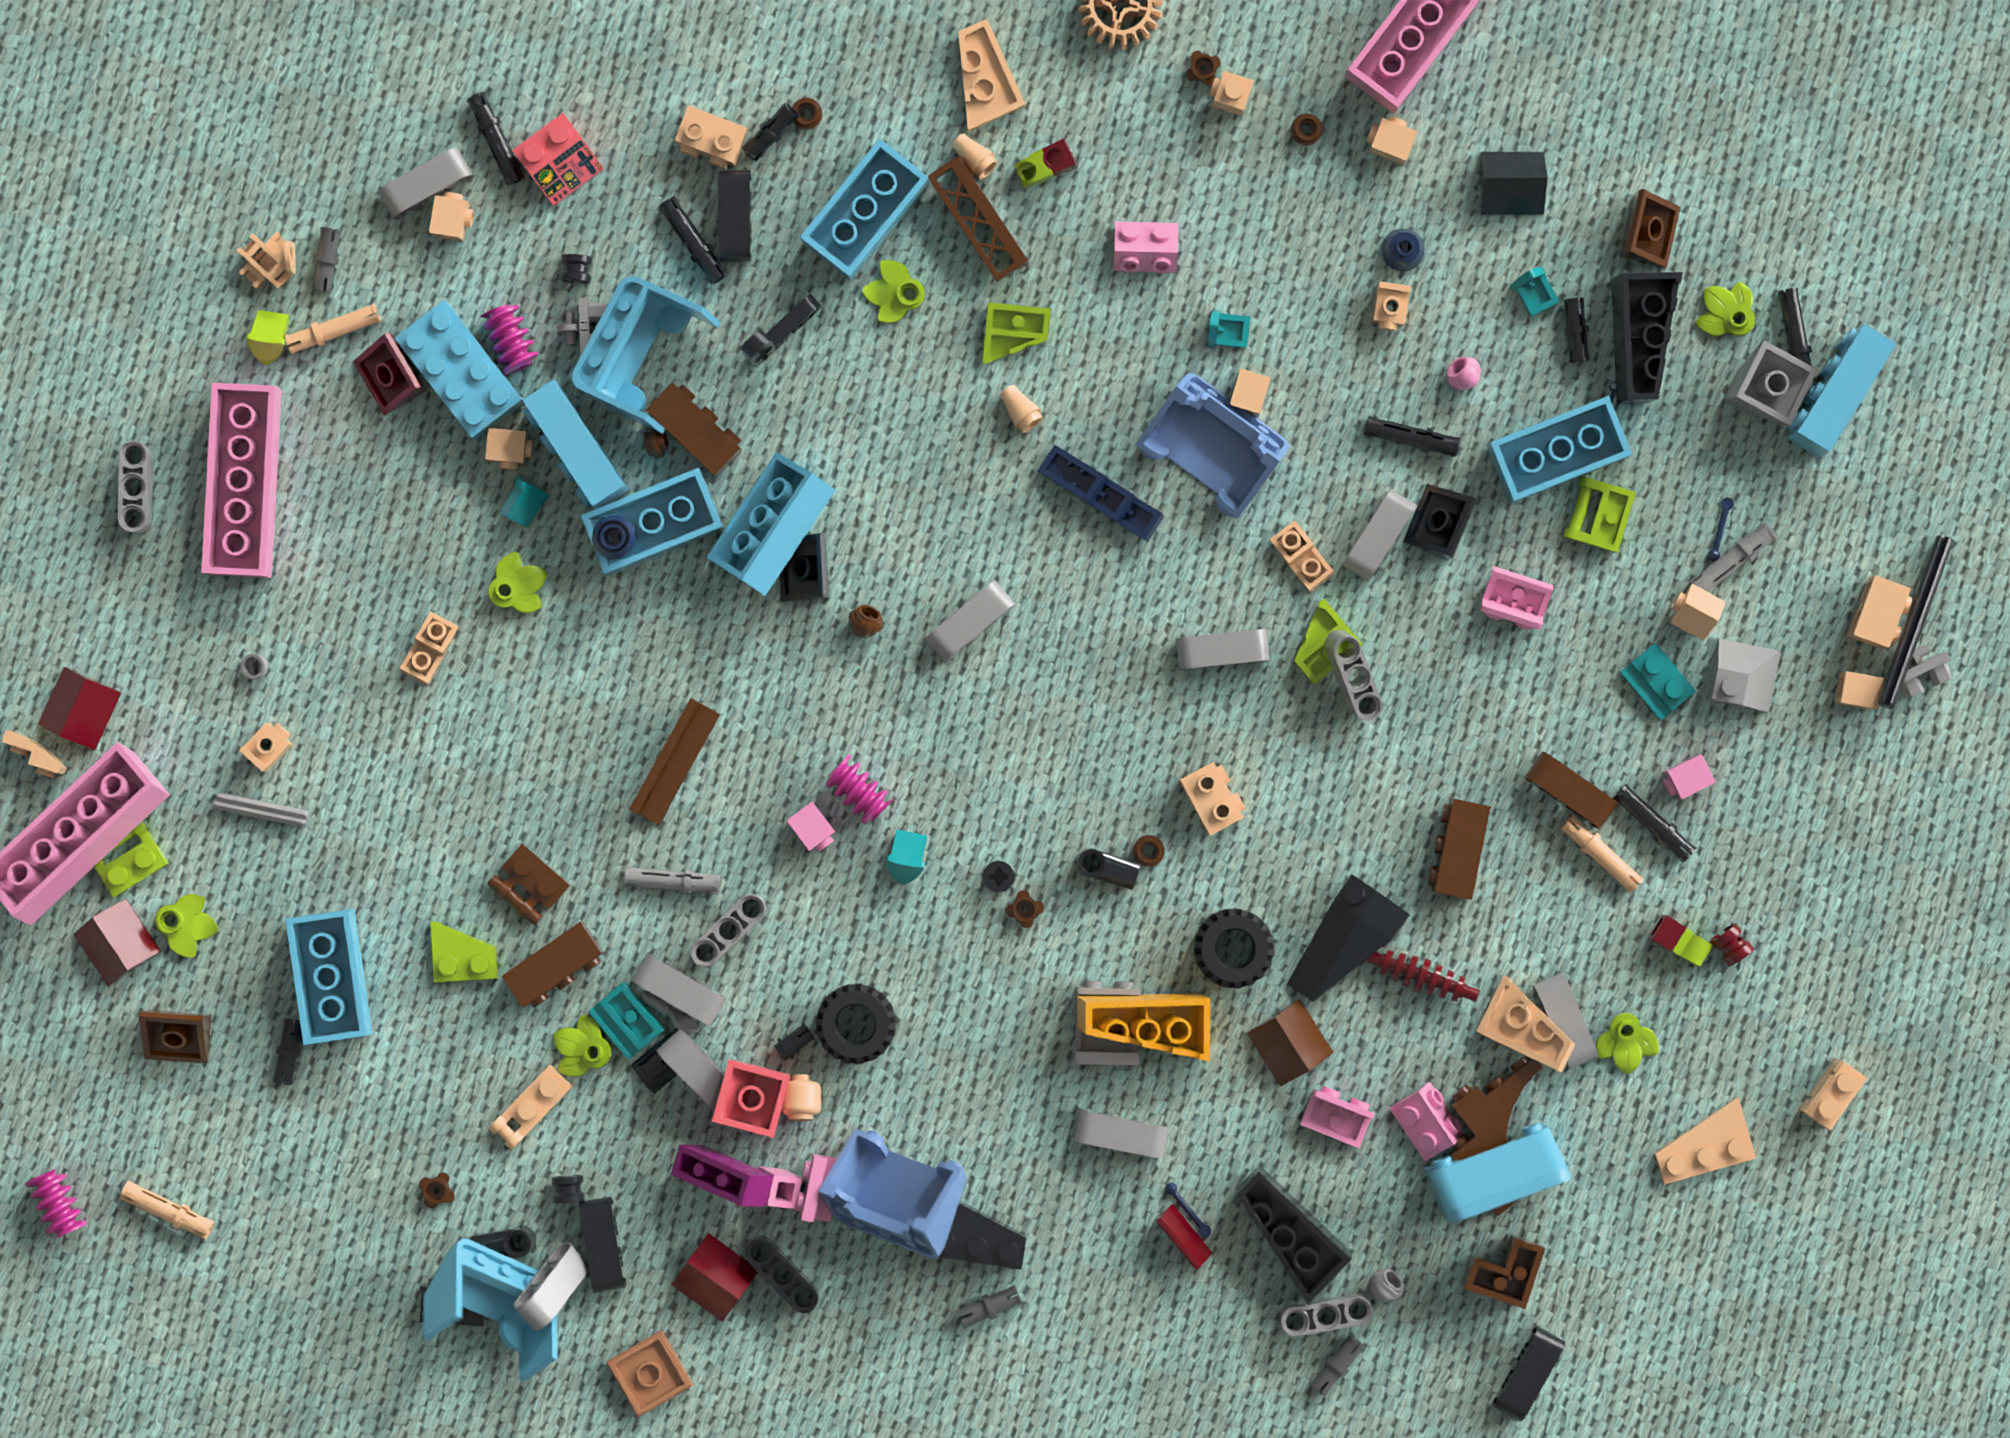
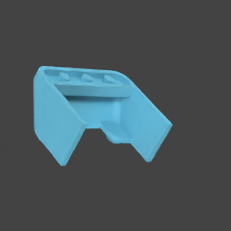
(624, 339)
(1497, 1174)
(489, 1286)

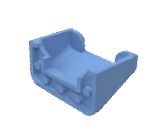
(1214, 442)
(893, 1194)

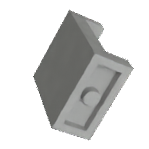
(1098, 1050)

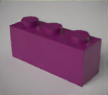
(722, 1175)

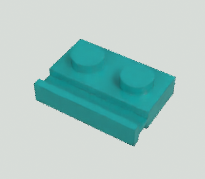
(1657, 681)
(626, 1020)

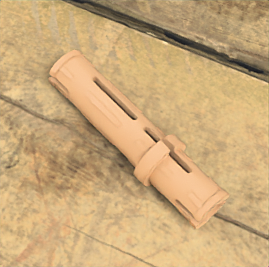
(332, 328)
(1601, 853)
(173, 1213)

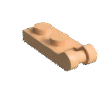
(531, 1106)

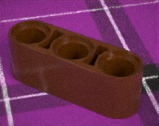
(1571, 789)

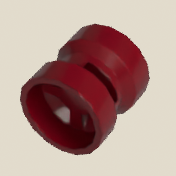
(1732, 945)

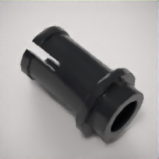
(794, 1042)

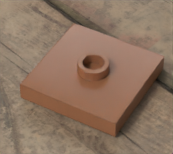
(649, 1373)

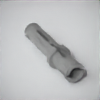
(1741, 553)
(673, 880)

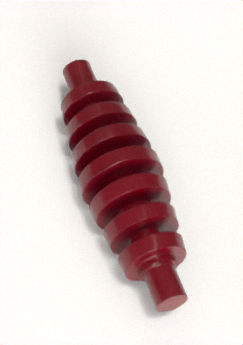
(1410, 971)

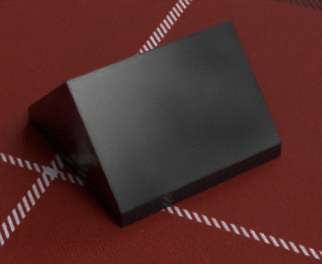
(1513, 183)
(1439, 521)
(807, 571)

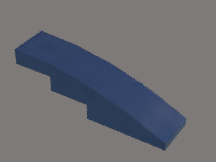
(1101, 493)

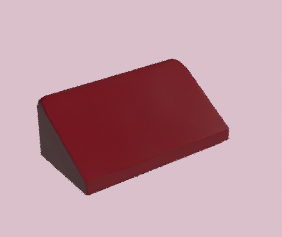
(1184, 1236)

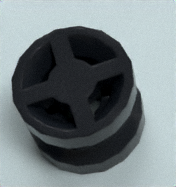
(576, 268)
(998, 876)
(568, 1189)

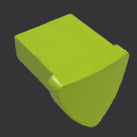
(268, 335)

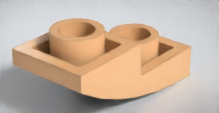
(1302, 556)
(429, 648)
(41, 757)

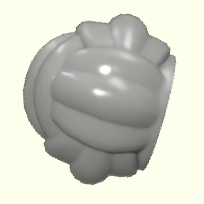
(1386, 1286)

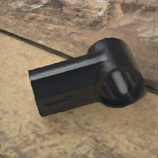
(1110, 868)
(503, 1243)

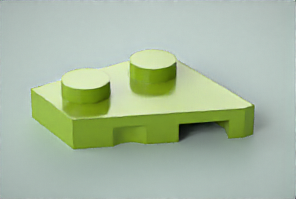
(1013, 329)
(1312, 656)
(461, 956)

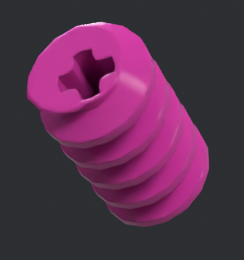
(509, 338)
(857, 790)
(55, 1203)

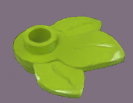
(889, 291)
(1724, 307)
(521, 581)
(190, 926)
(577, 1045)
(1627, 1047)

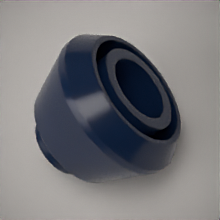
(1404, 259)
(613, 527)

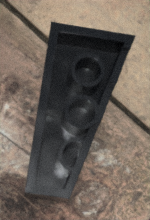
(1641, 331)
(1297, 1237)

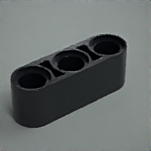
(734, 215)
(601, 1244)
(786, 1289)
(1530, 1374)

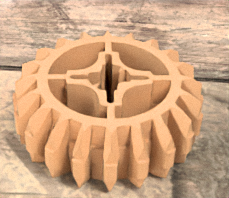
(1114, 32)

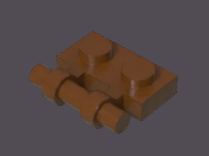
(535, 877)

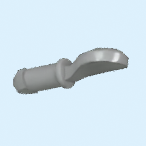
(679, 1019)

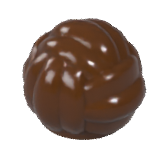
(865, 621)

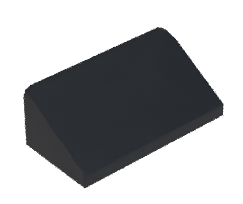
(653, 1069)

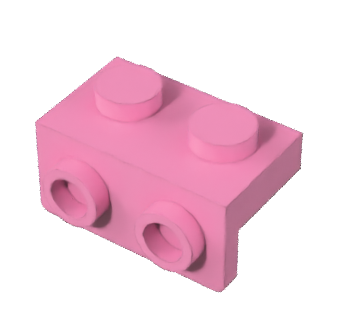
(1145, 247)
(1516, 598)
(1336, 1117)
(1427, 1121)
(810, 1202)

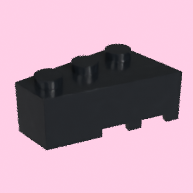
(983, 1240)

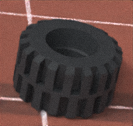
(1234, 976)
(828, 1030)

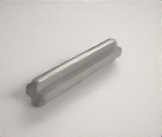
(261, 809)

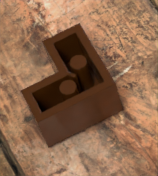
(1512, 1278)

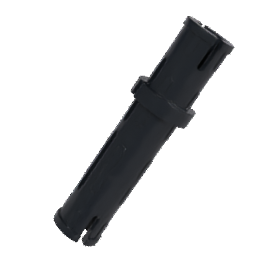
(492, 131)
(700, 251)
(1794, 325)
(1412, 436)
(1660, 828)

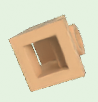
(1390, 292)
(280, 745)

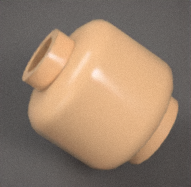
(802, 1098)

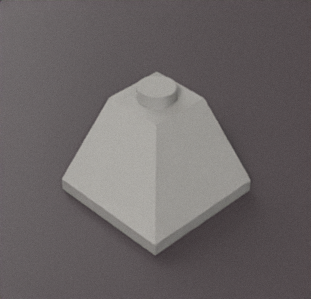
(1771, 384)
(1743, 675)

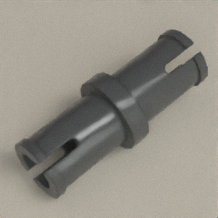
(326, 259)
(989, 1306)
(1337, 1365)

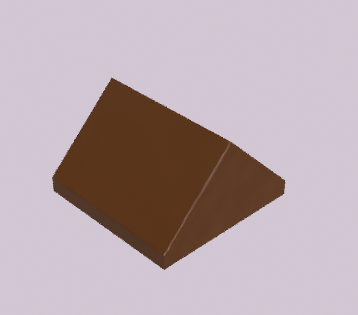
(1650, 229)
(175, 1035)
(1290, 1043)

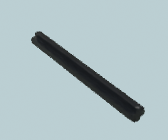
(1915, 622)

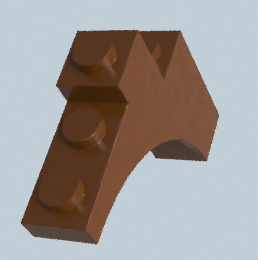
(1490, 1112)

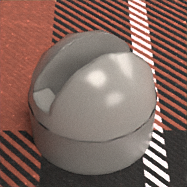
(249, 666)

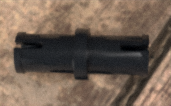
(770, 131)
(1576, 330)
(288, 1052)

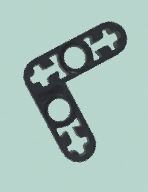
(761, 345)

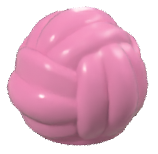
(1463, 373)

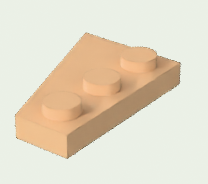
(986, 77)
(1524, 1028)
(1710, 1145)

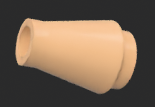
(975, 157)
(1021, 409)

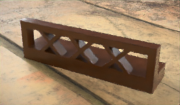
(991, 218)
(674, 761)

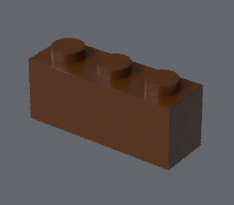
(695, 428)
(1459, 848)
(553, 965)

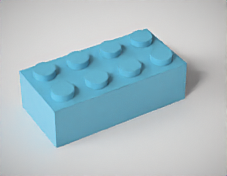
(865, 209)
(459, 370)
(1841, 389)
(575, 444)
(1558, 449)
(662, 518)
(771, 523)
(328, 976)

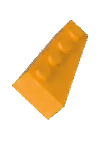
(1153, 1021)

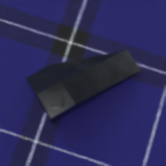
(1350, 932)

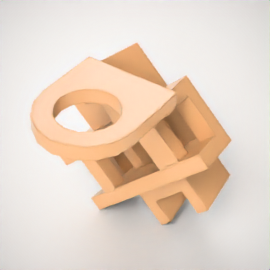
(271, 257)

